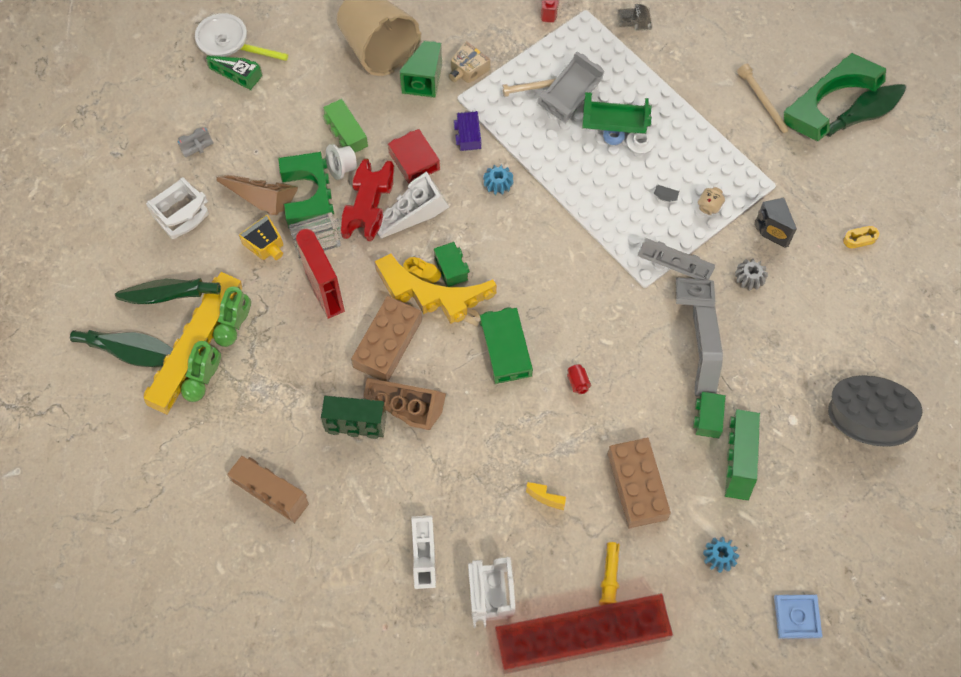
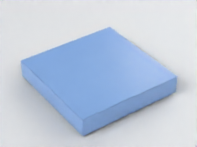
(798, 616)

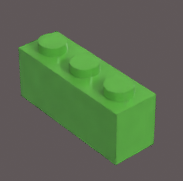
(345, 126)

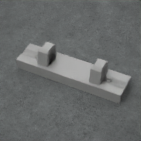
(676, 260)

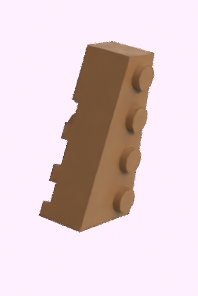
(269, 488)

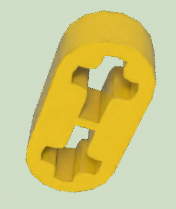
(862, 239)

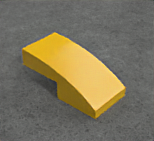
(539, 493)

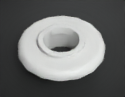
(640, 148)

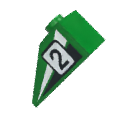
(238, 70)

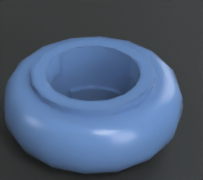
(613, 140)

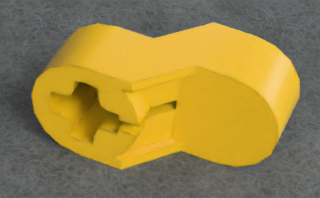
(415, 266)

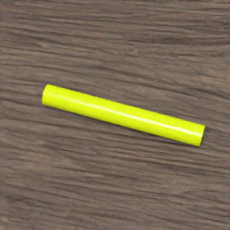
(266, 52)

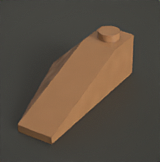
(411, 404)

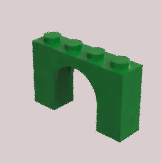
(310, 168)

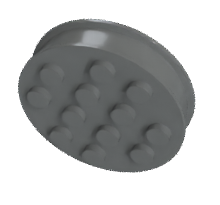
(875, 410)

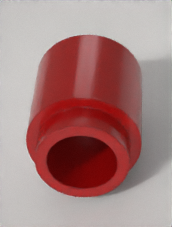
(578, 379)

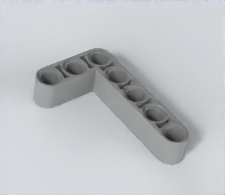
(708, 348)

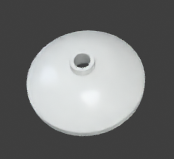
(220, 34)

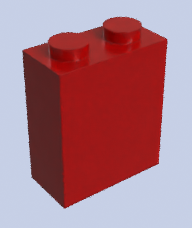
(413, 155)

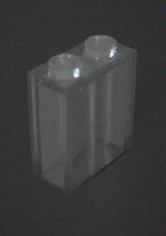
(325, 228)

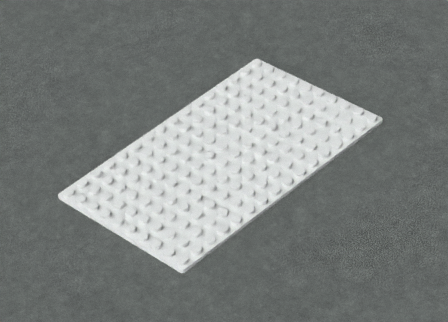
(608, 184)

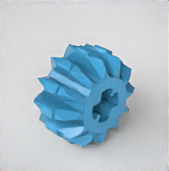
(498, 179)
(728, 559)

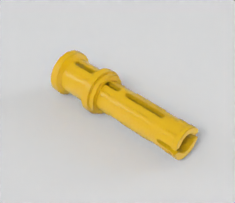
(610, 584)

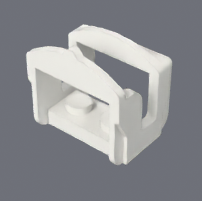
(172, 195)
(493, 581)

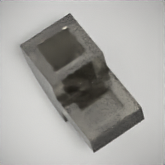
(637, 17)

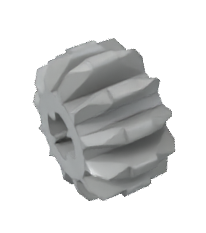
(744, 275)

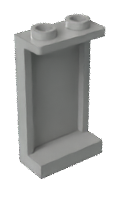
(569, 87)

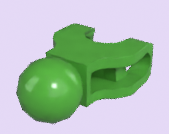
(231, 316)
(199, 371)

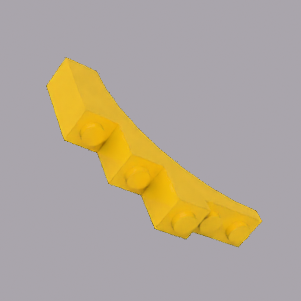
(428, 296)

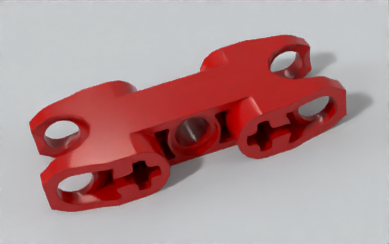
(365, 209)

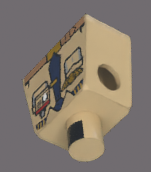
(468, 64)

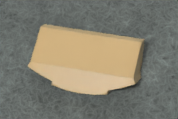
(476, 320)

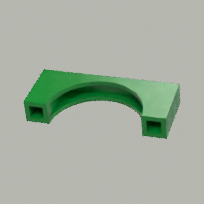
(850, 72)

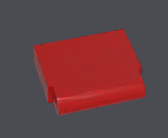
(320, 273)

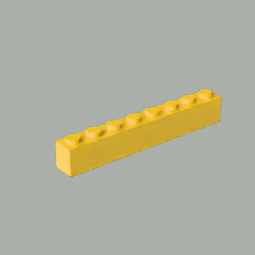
(205, 318)

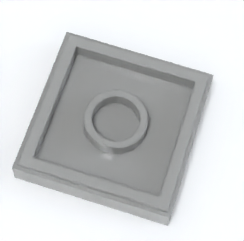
(695, 292)

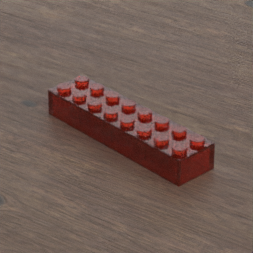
(583, 633)

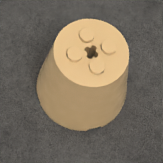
(378, 34)

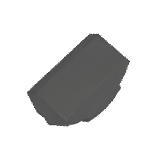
(666, 194)

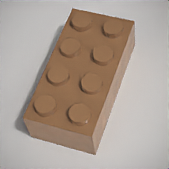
(387, 339)
(638, 483)

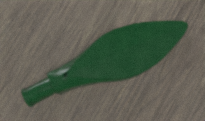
(868, 107)
(166, 290)
(128, 347)

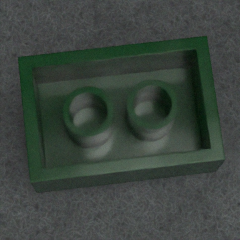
(353, 416)

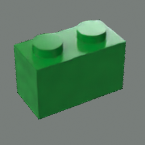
(451, 264)
(710, 415)

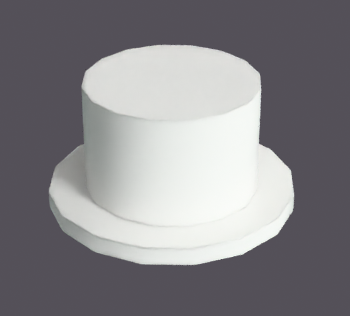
(340, 160)

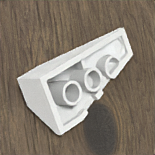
(415, 206)

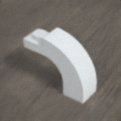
(423, 552)

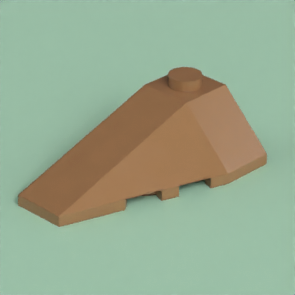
(258, 193)

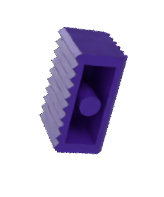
(468, 131)

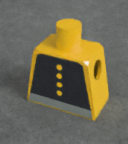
(263, 239)

